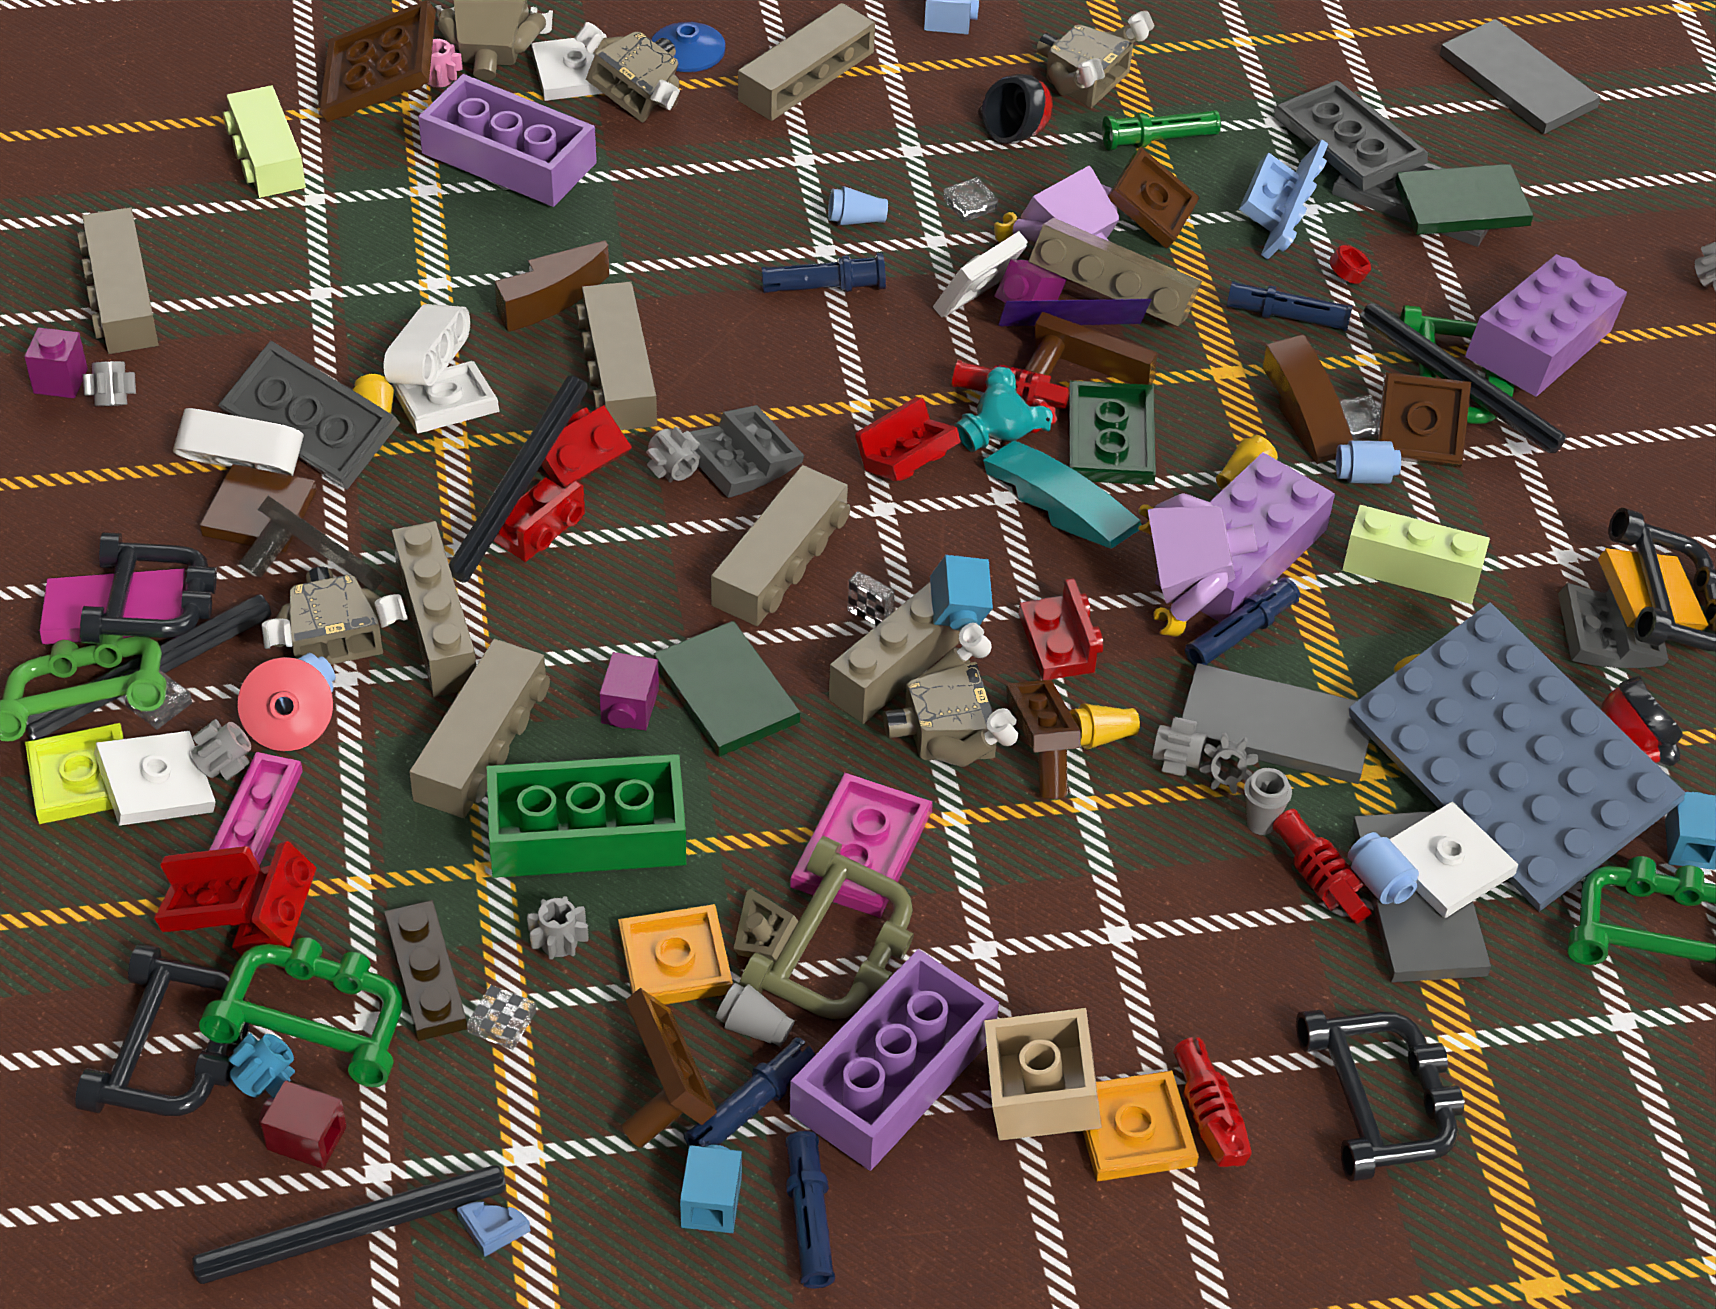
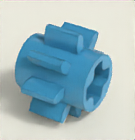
(261, 1065)

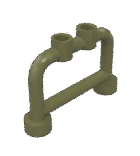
(892, 940)

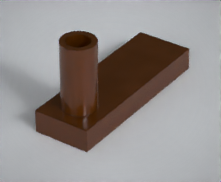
(1091, 349)
(1048, 730)
(675, 1067)

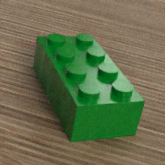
(586, 815)

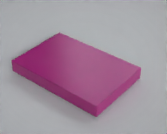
(150, 597)
(875, 829)

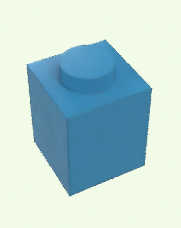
(961, 591)
(1692, 831)
(711, 1188)

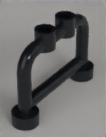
(122, 557)
(1658, 622)
(1425, 1060)
(212, 1066)

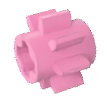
(444, 63)

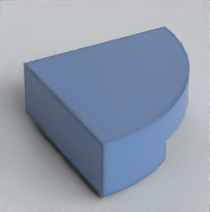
(492, 1225)

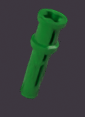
(1144, 129)

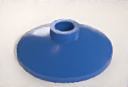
(695, 45)

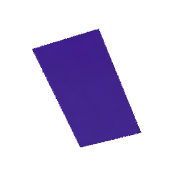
(1076, 311)

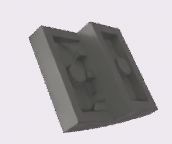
(745, 451)
(1599, 632)

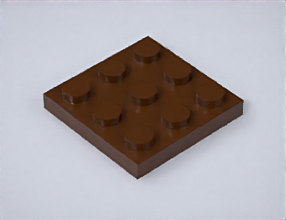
(378, 61)

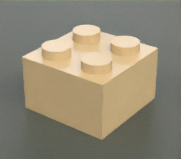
(1042, 1074)

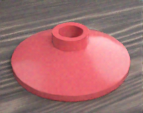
(288, 679)

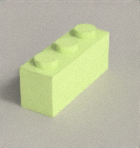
(264, 141)
(1415, 554)

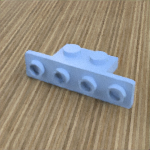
(1278, 196)

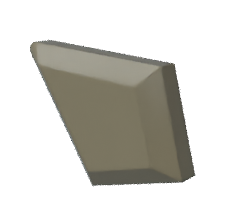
(763, 927)

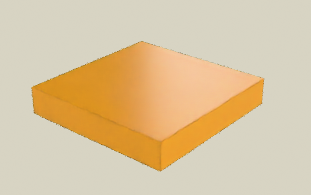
(1630, 590)
(676, 954)
(1141, 1128)

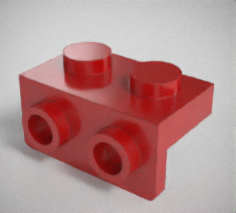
(904, 441)
(585, 446)
(210, 889)
(279, 901)

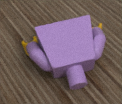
(1074, 200)
(1192, 555)

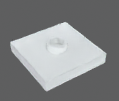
(563, 68)
(979, 274)
(455, 397)
(153, 778)
(1453, 859)

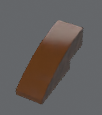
(550, 284)
(1307, 397)

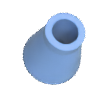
(855, 207)

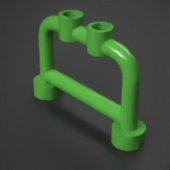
(143, 688)

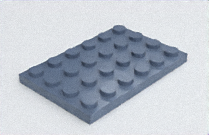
(1517, 752)

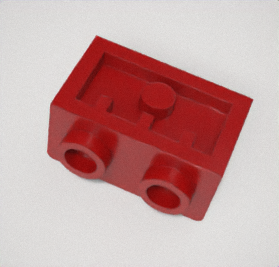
(541, 517)
(1062, 633)

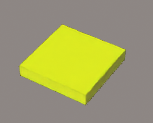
(67, 774)

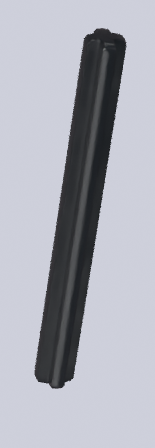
(1450, 368)
(517, 479)
(174, 653)
(348, 1224)

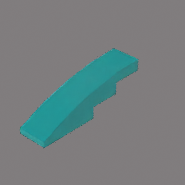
(1068, 496)

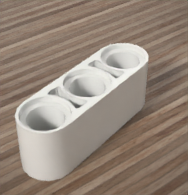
(427, 345)
(237, 440)

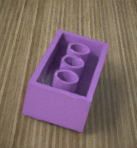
(508, 139)
(1545, 324)
(1286, 517)
(892, 1059)

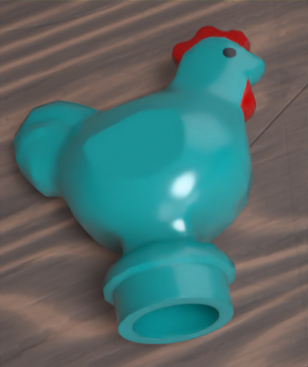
(1002, 414)

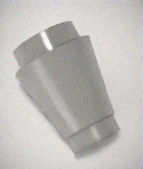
(1266, 798)
(753, 1015)

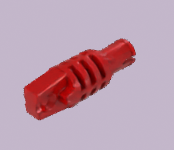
(1029, 385)
(1322, 866)
(1212, 1105)

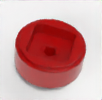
(1350, 264)

